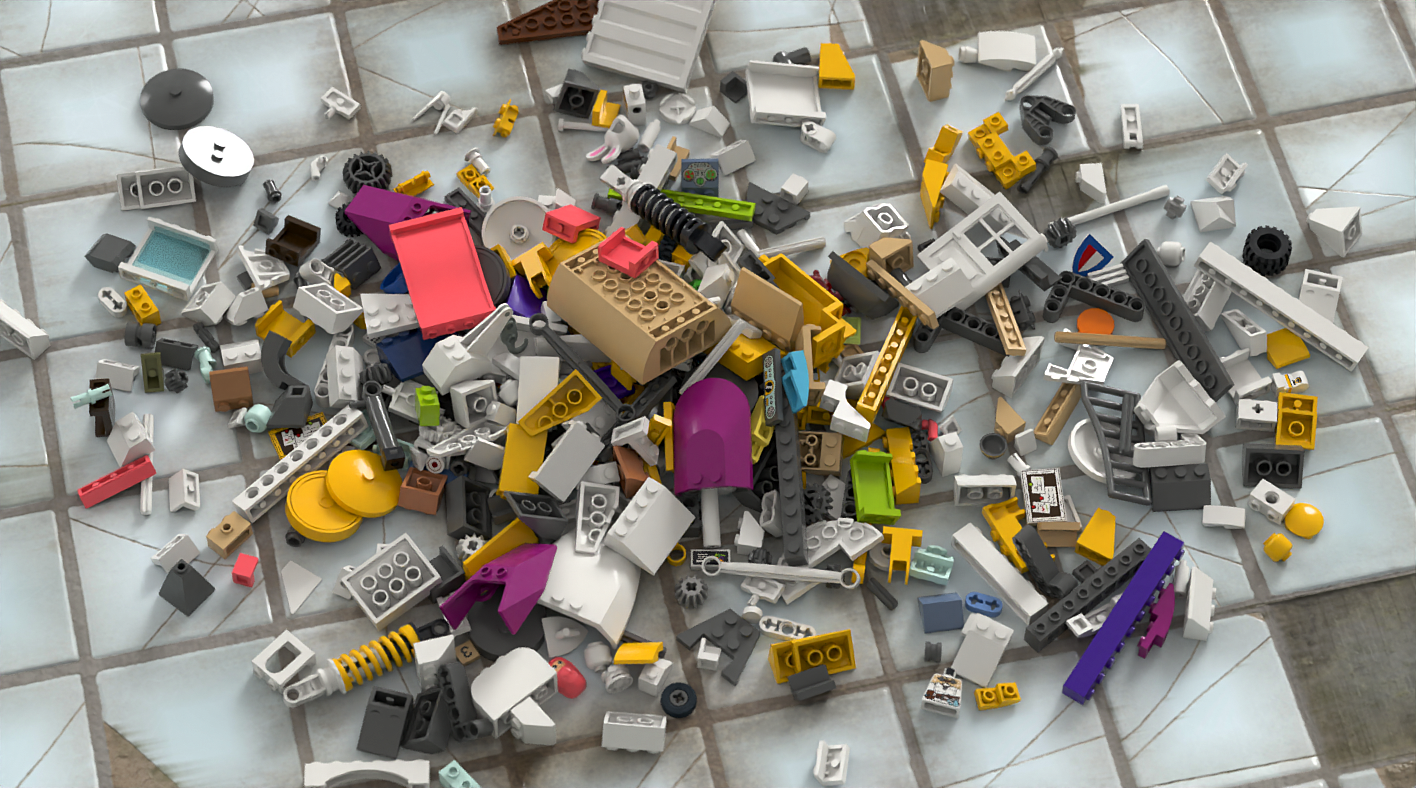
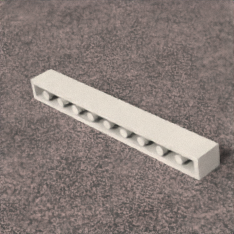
(1281, 306)

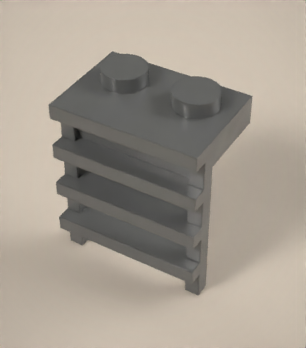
(354, 262)

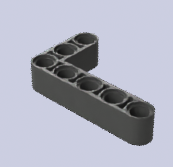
(1112, 299)
(963, 326)

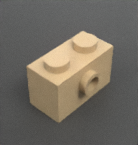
(229, 534)

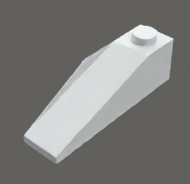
(462, 441)
(593, 514)

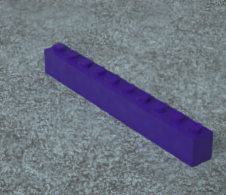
(1123, 617)

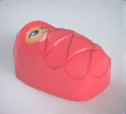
(570, 680)

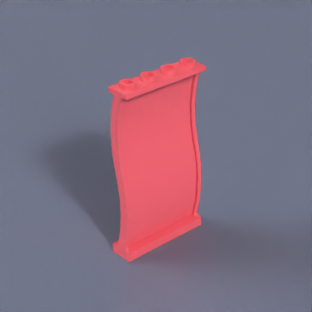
(442, 272)

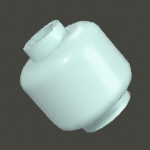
(257, 418)

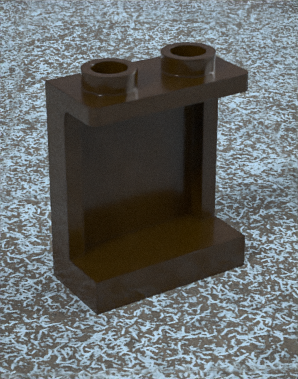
(294, 241)
(103, 409)

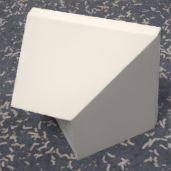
(1214, 213)

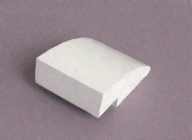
(1006, 50)

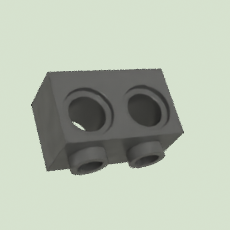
(693, 501)

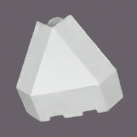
(1178, 401)

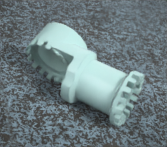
(206, 361)

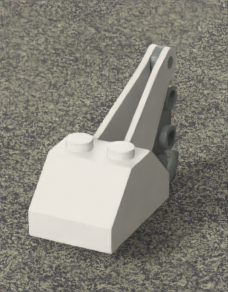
(465, 357)

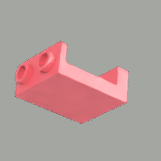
(568, 221)
(627, 254)

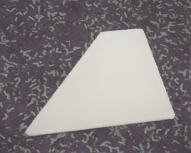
(298, 584)

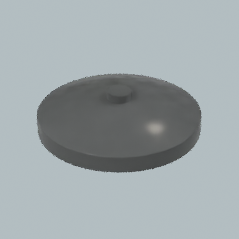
(177, 99)

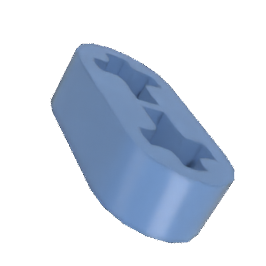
(983, 604)

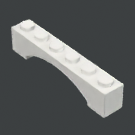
(406, 773)

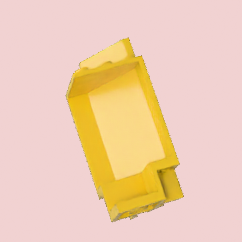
(818, 309)

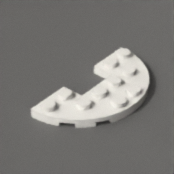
(826, 539)

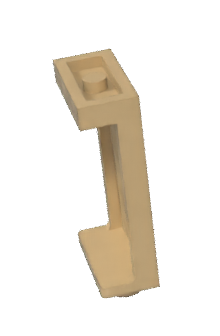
(803, 342)

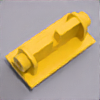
(502, 125)
(415, 185)

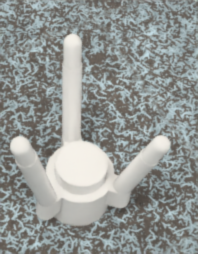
(440, 101)

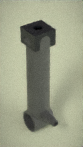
(371, 398)

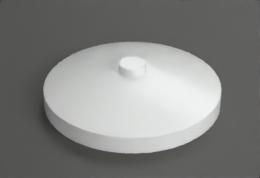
(516, 226)
(1087, 453)

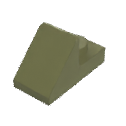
(152, 372)

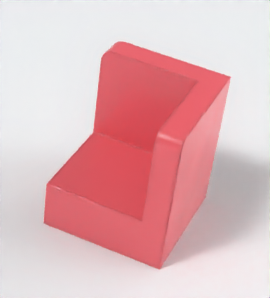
(244, 570)

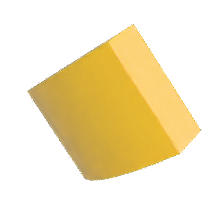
(1296, 420)

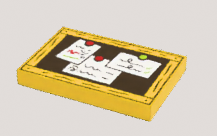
(288, 439)

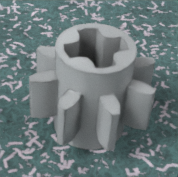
(1175, 207)

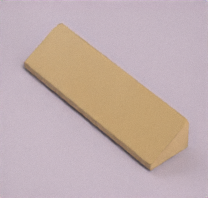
(1058, 413)

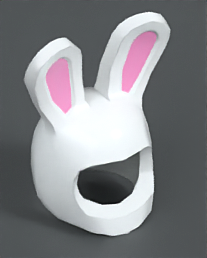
(616, 141)

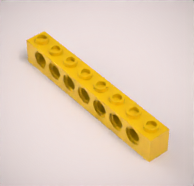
(886, 364)

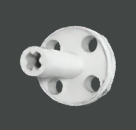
(710, 515)

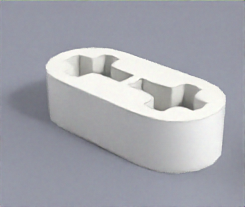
(116, 300)

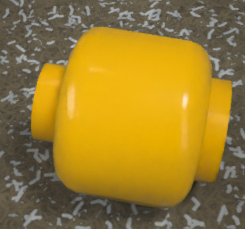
(1278, 547)

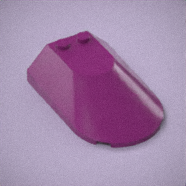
(712, 437)

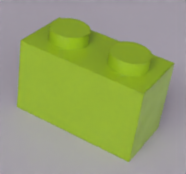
(427, 406)

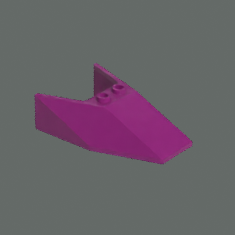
(378, 208)
(525, 575)

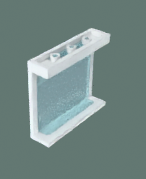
(170, 259)

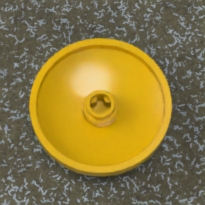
(362, 485)

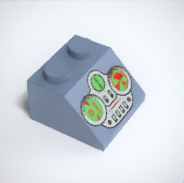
(700, 176)

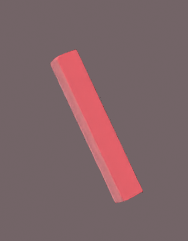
(116, 481)

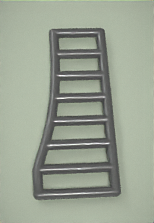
(1106, 449)

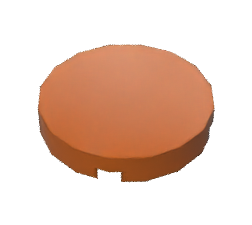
(1095, 322)

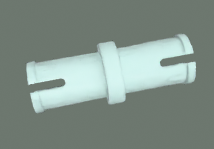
(91, 396)

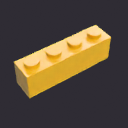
(902, 466)

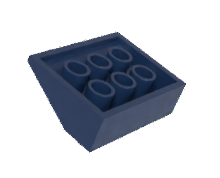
(407, 352)

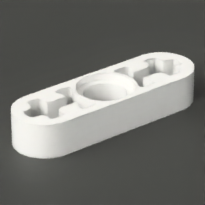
(774, 621)

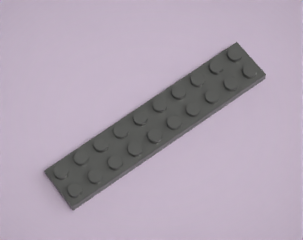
(1176, 320)

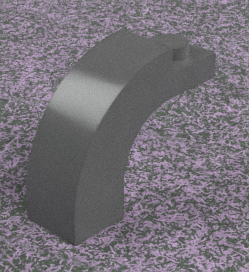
(273, 361)

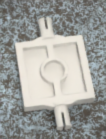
(404, 400)

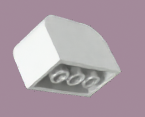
(509, 683)

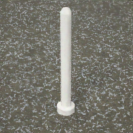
(581, 126)

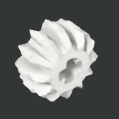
(469, 546)

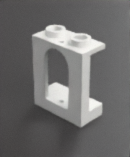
(278, 680)

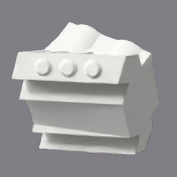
(875, 224)

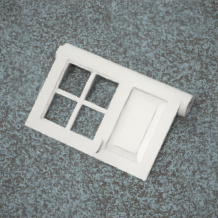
(974, 264)

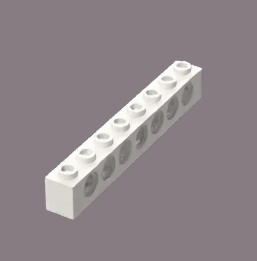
(303, 459)

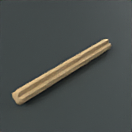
(1109, 340)

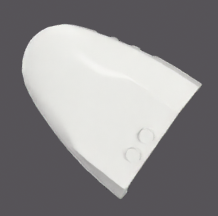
(592, 587)

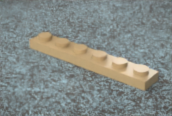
(902, 294)
(1005, 321)

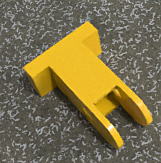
(535, 267)
(901, 542)

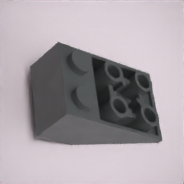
(385, 722)

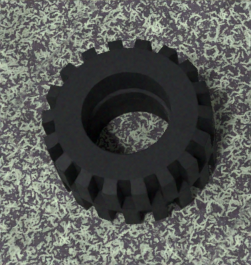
(1269, 239)

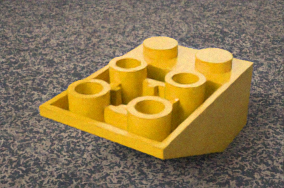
(932, 181)

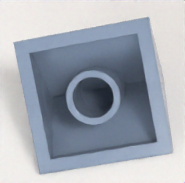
(941, 612)

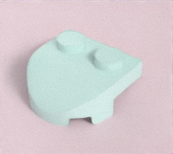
(932, 565)

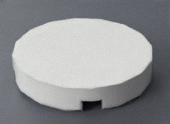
(677, 109)

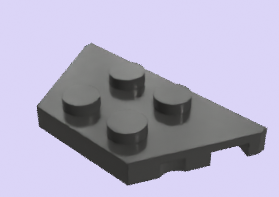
(773, 211)

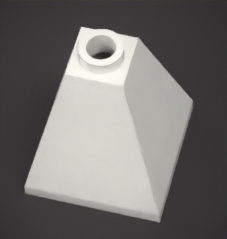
(1337, 227)

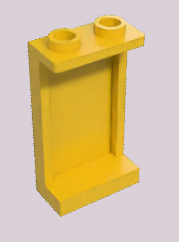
(520, 458)

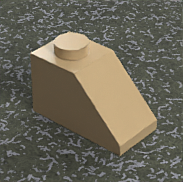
(1007, 421)

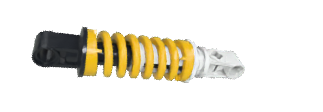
(364, 663)

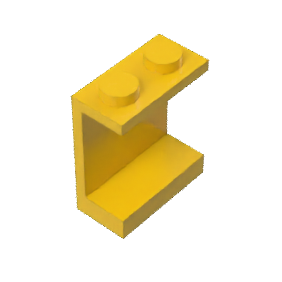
(285, 325)

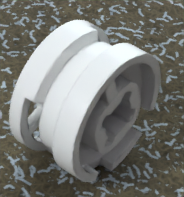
(617, 677)

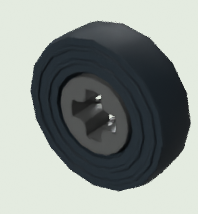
(684, 707)

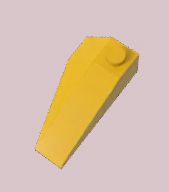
(564, 402)

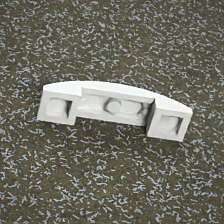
(1090, 623)

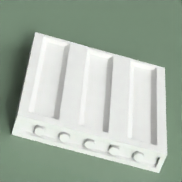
(649, 39)

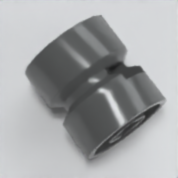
(137, 334)

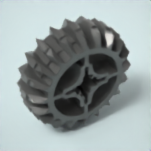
(368, 167)

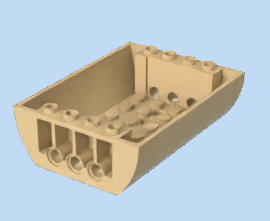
(625, 324)

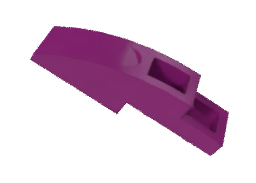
(1159, 621)

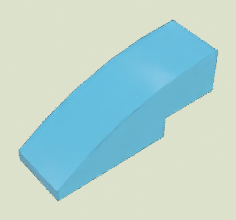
(796, 380)

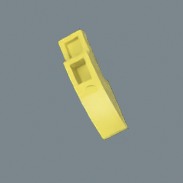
(760, 433)

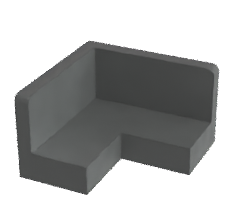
(451, 574)

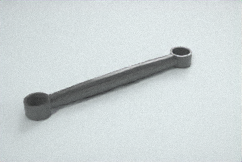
(577, 363)

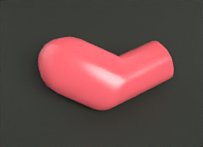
(932, 428)

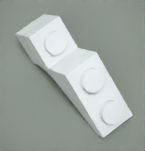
(845, 417)

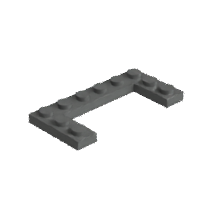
(643, 405)

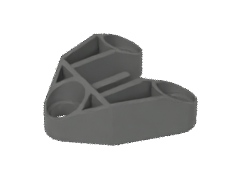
(1038, 116)

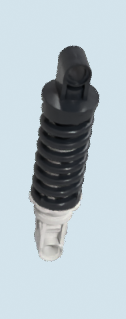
(665, 214)

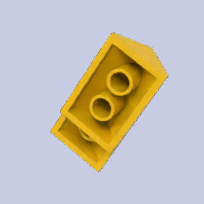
(798, 655)

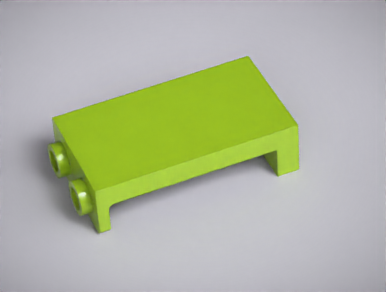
(873, 488)

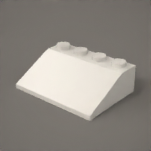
(649, 526)
(392, 581)

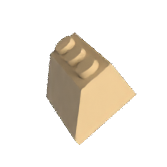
(934, 71)

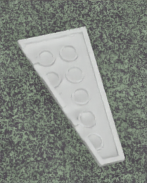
(388, 314)

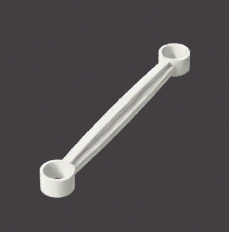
(780, 572)

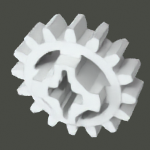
(440, 433)

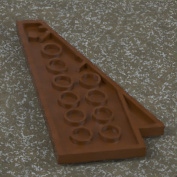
(550, 21)

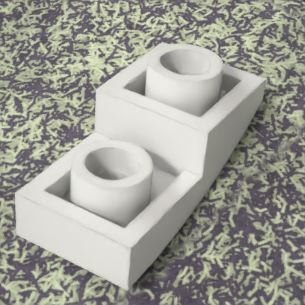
(1224, 516)

